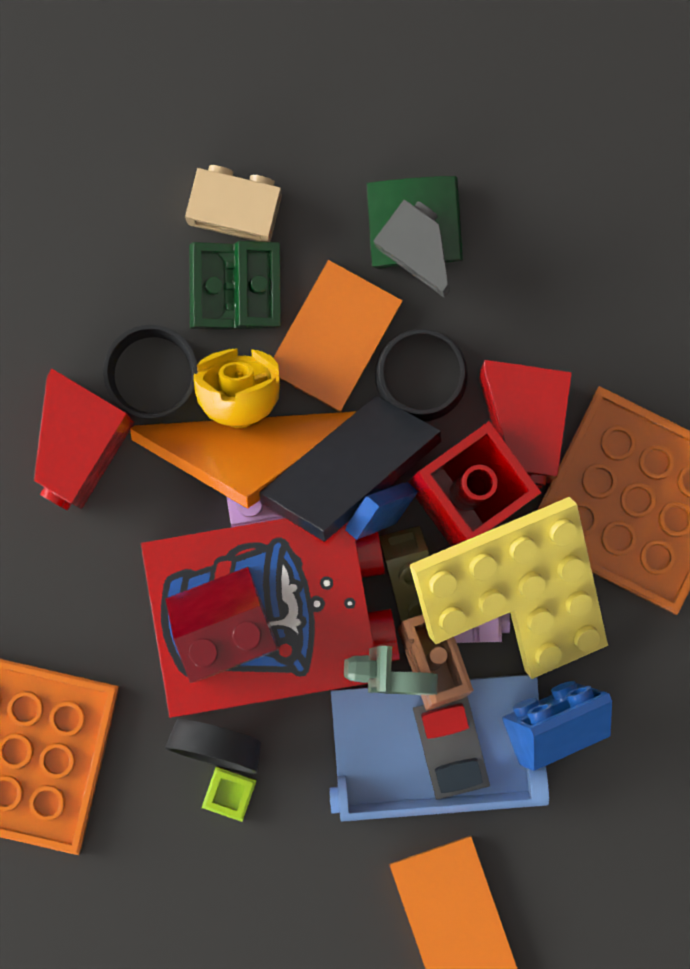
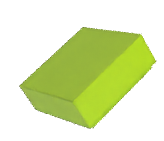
(229, 793)

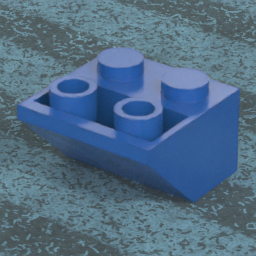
(558, 724)

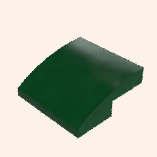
(435, 192)
(235, 285)

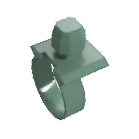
(377, 672)

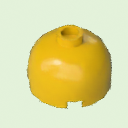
(236, 387)

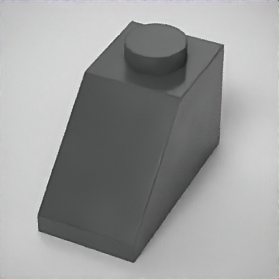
(416, 244)

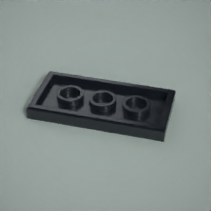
(348, 465)

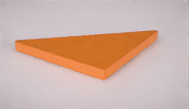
(238, 459)

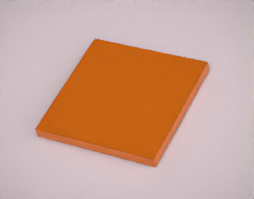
(632, 497)
(50, 753)

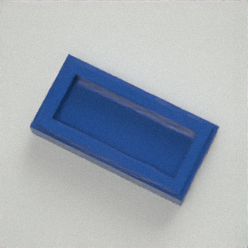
(381, 510)

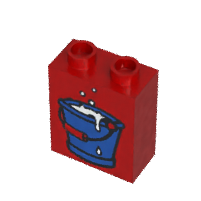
(309, 596)

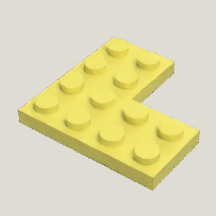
(525, 568)

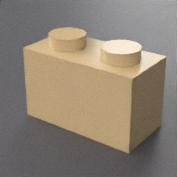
(233, 204)

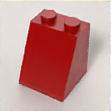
(528, 413)
(76, 441)
(473, 486)

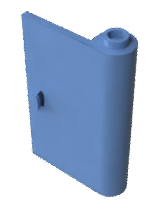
(385, 766)

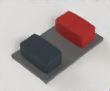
(451, 748)

